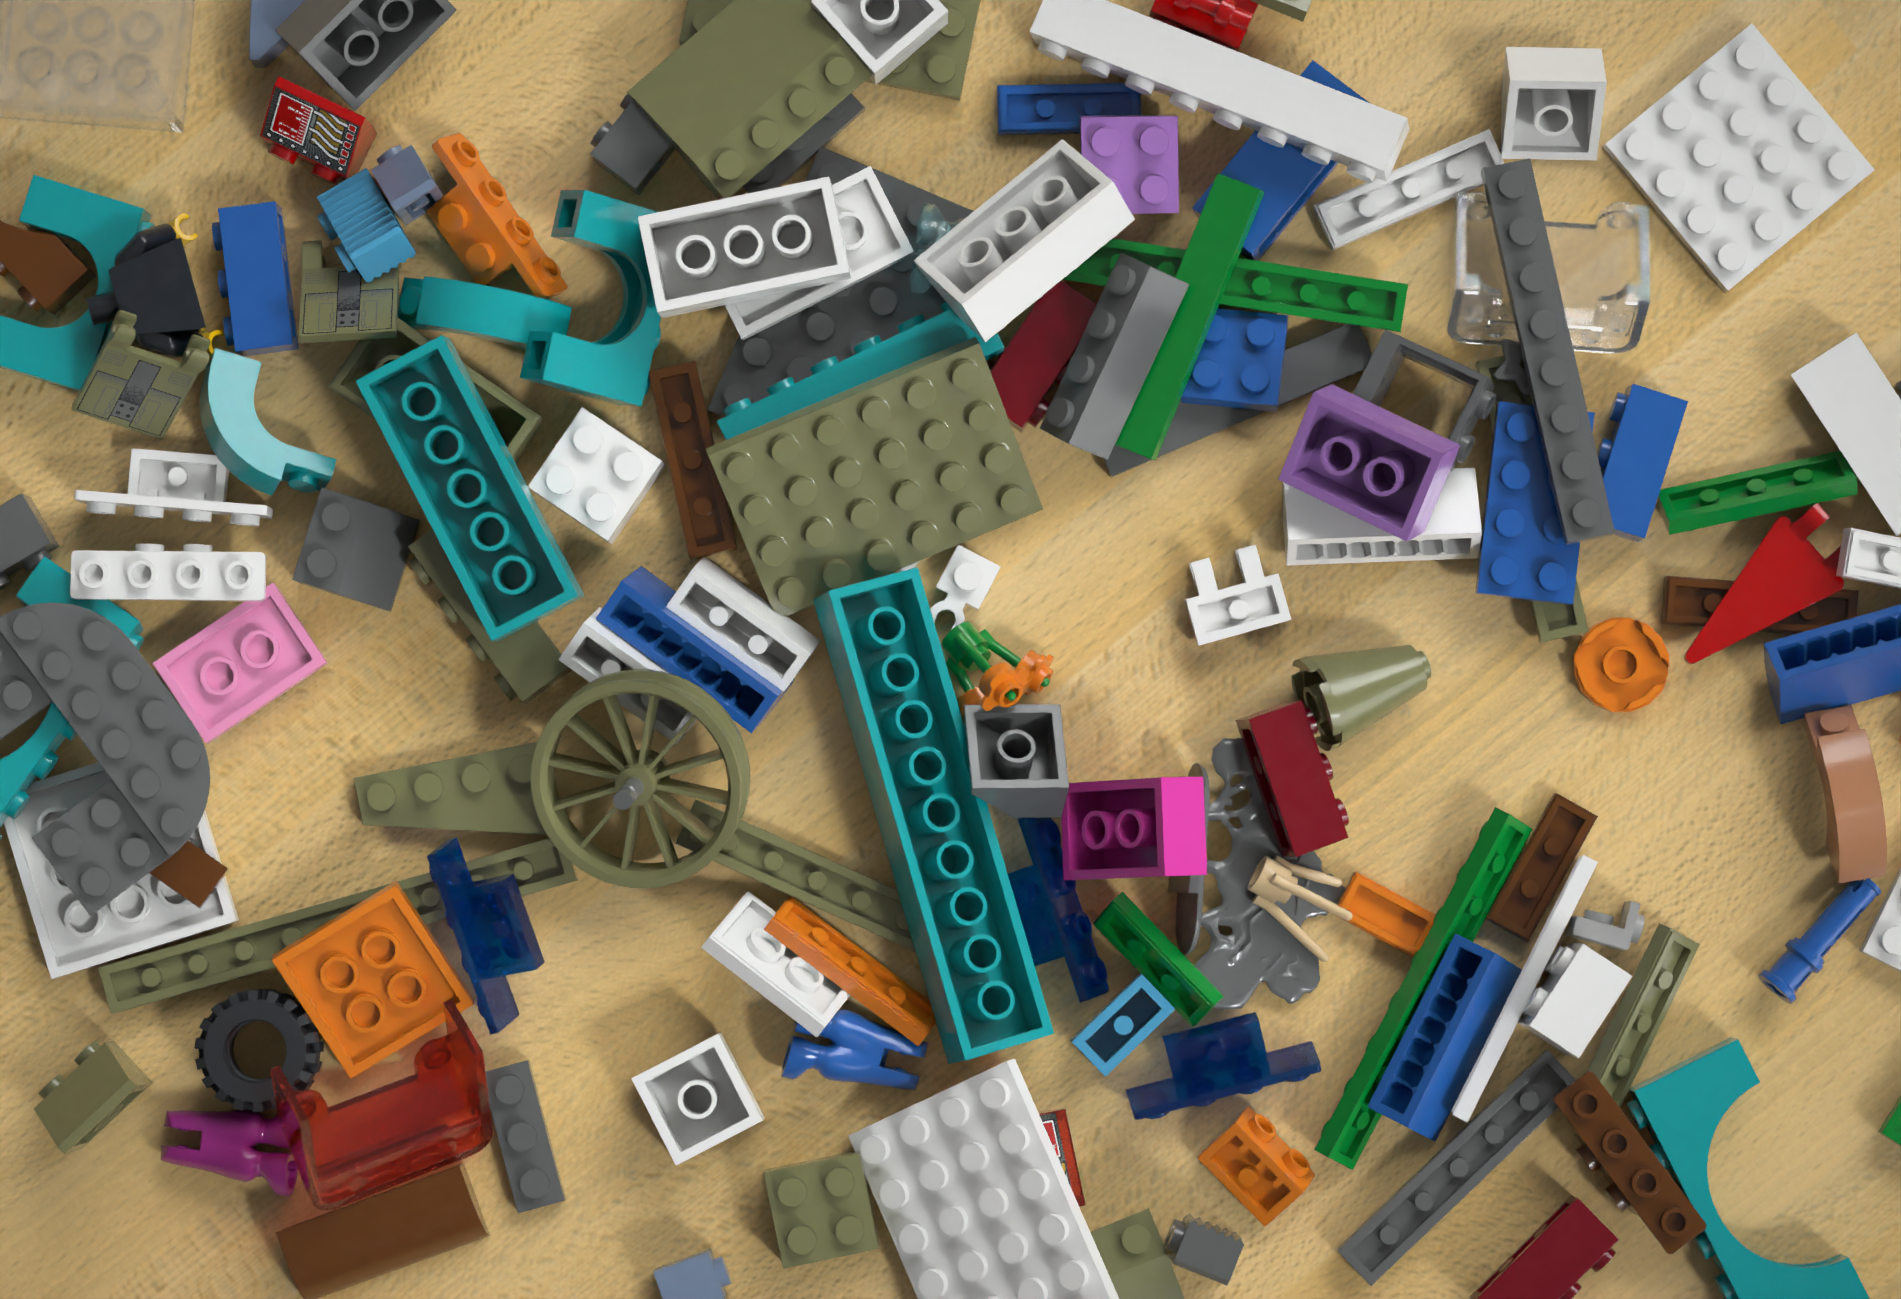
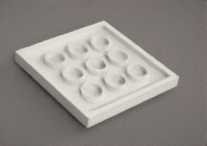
(1738, 158)
(133, 921)

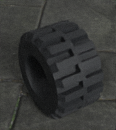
(218, 1039)

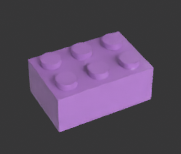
(1369, 462)

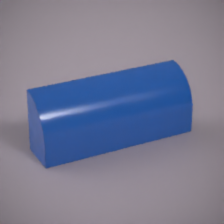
(1279, 172)
(641, 618)
(1835, 664)
(1445, 1037)

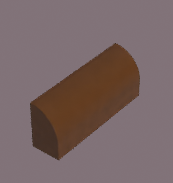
(383, 1233)

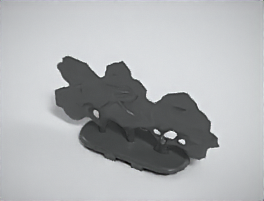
(1259, 944)

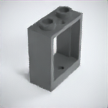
(1386, 362)

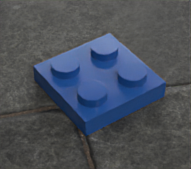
(1240, 362)

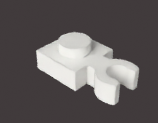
(965, 582)

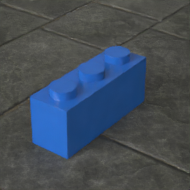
(256, 279)
(1638, 455)

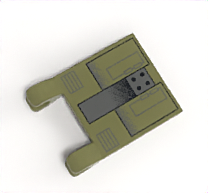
(342, 304)
(136, 385)

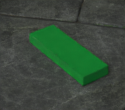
(1158, 959)

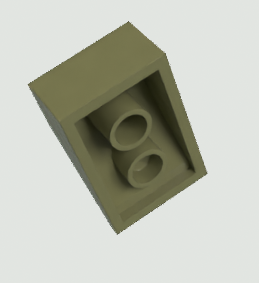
(1137, 1258)

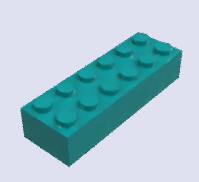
(470, 488)

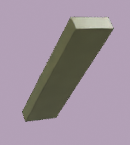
(1642, 1010)

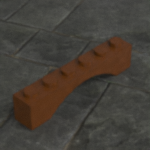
(44, 267)

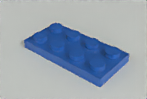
(1521, 528)

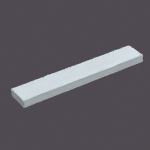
(1523, 988)

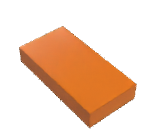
(1386, 914)

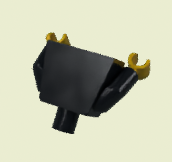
(157, 286)

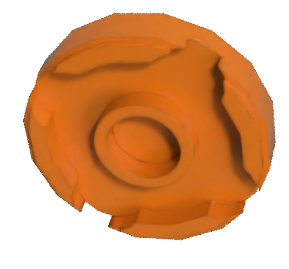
(1620, 664)

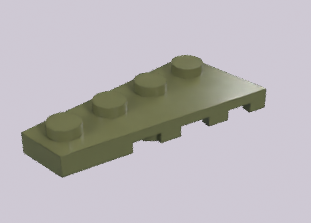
(460, 793)

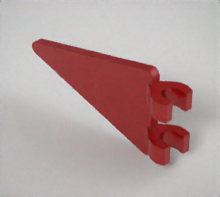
(1775, 583)

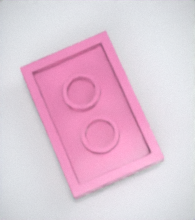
(240, 663)

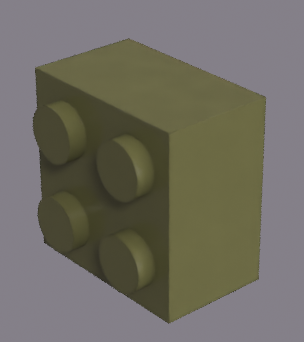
(821, 1209)

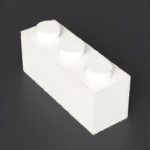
(743, 623)
(601, 651)

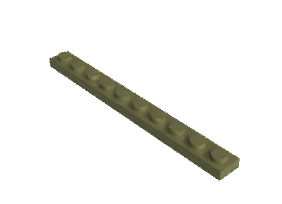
(252, 946)

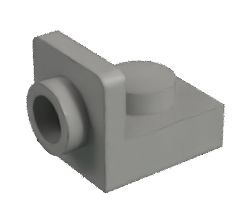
(1598, 927)

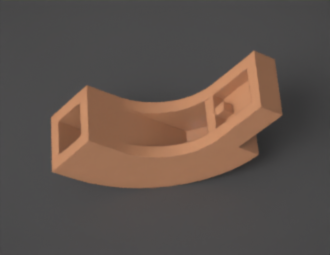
(1851, 794)

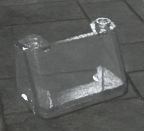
(1597, 266)

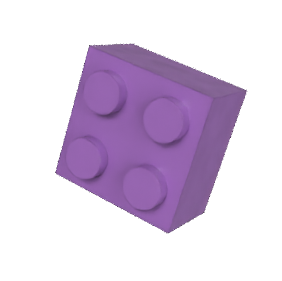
(1137, 156)

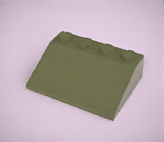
(748, 88)

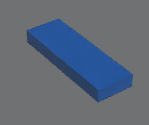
(1058, 106)

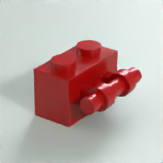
(1214, 20)

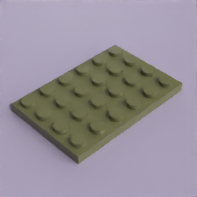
(875, 477)

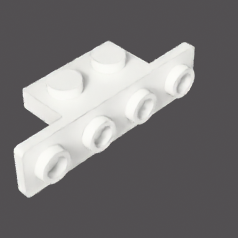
(175, 483)
(168, 575)

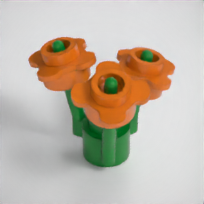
(999, 683)

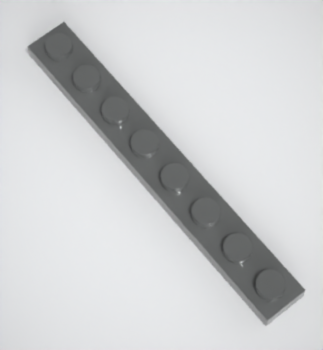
(1547, 351)

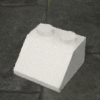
(1552, 103)

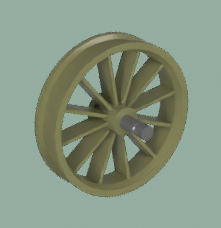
(640, 779)

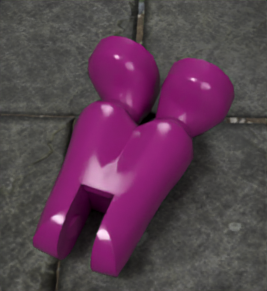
(230, 1147)

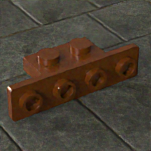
(1628, 1163)

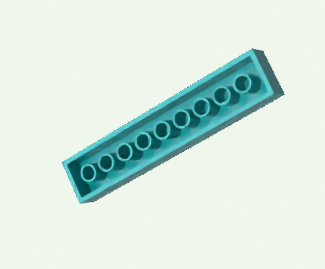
(929, 821)

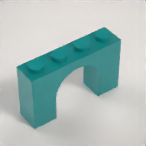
(102, 226)
(619, 362)

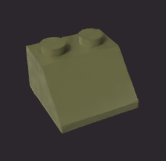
(90, 1096)

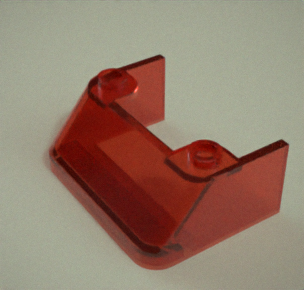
(394, 1129)

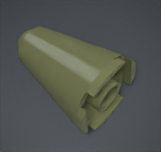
(1357, 688)

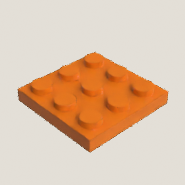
(372, 979)

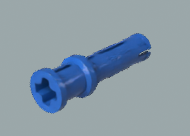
(1806, 954)

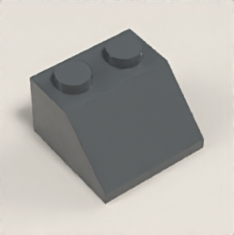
(355, 549)
(1018, 758)

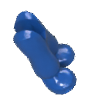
(855, 1053)

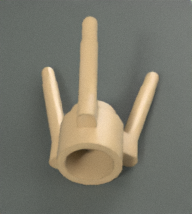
(1274, 882)

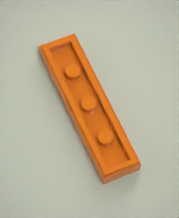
(852, 970)

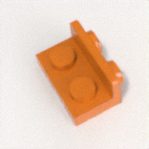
(1258, 1166)

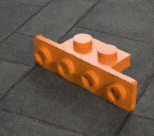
(486, 227)

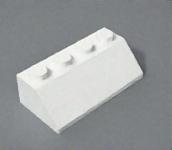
(1025, 239)

